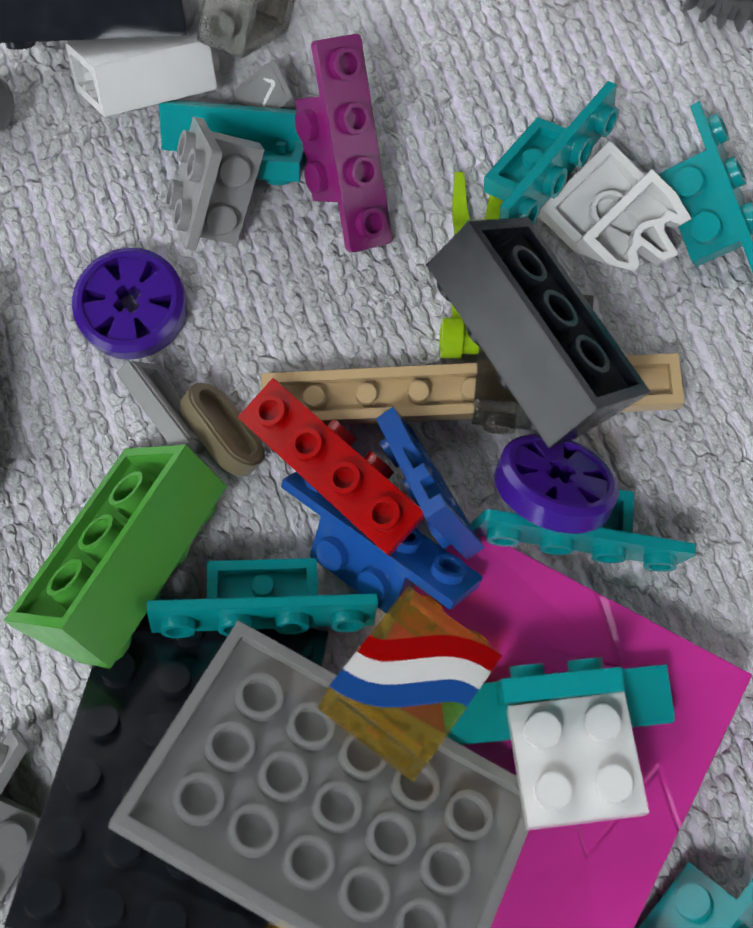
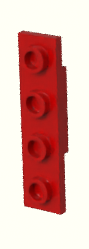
(330, 465)

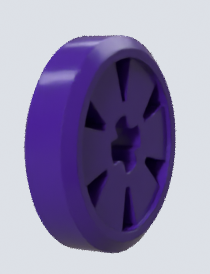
(99, 304)
(556, 486)

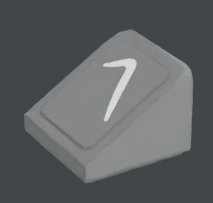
(266, 89)

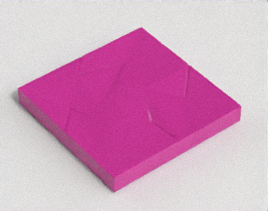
(603, 868)

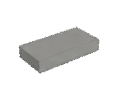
(159, 402)

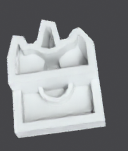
(616, 212)

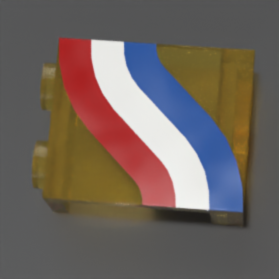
(409, 682)

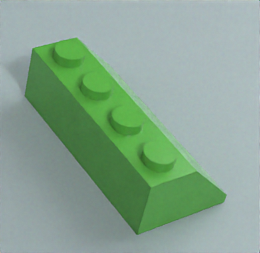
(118, 554)

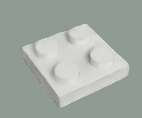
(576, 761)

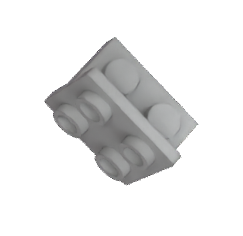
(212, 184)

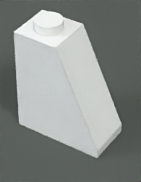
(141, 71)

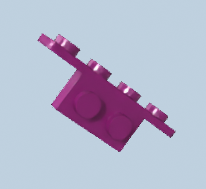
(343, 143)

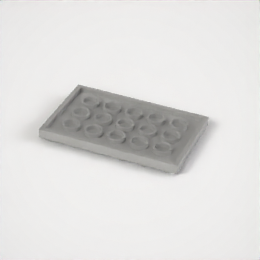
(309, 820)

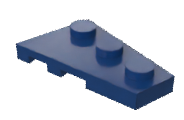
(427, 486)

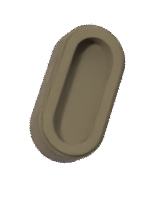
(220, 429)

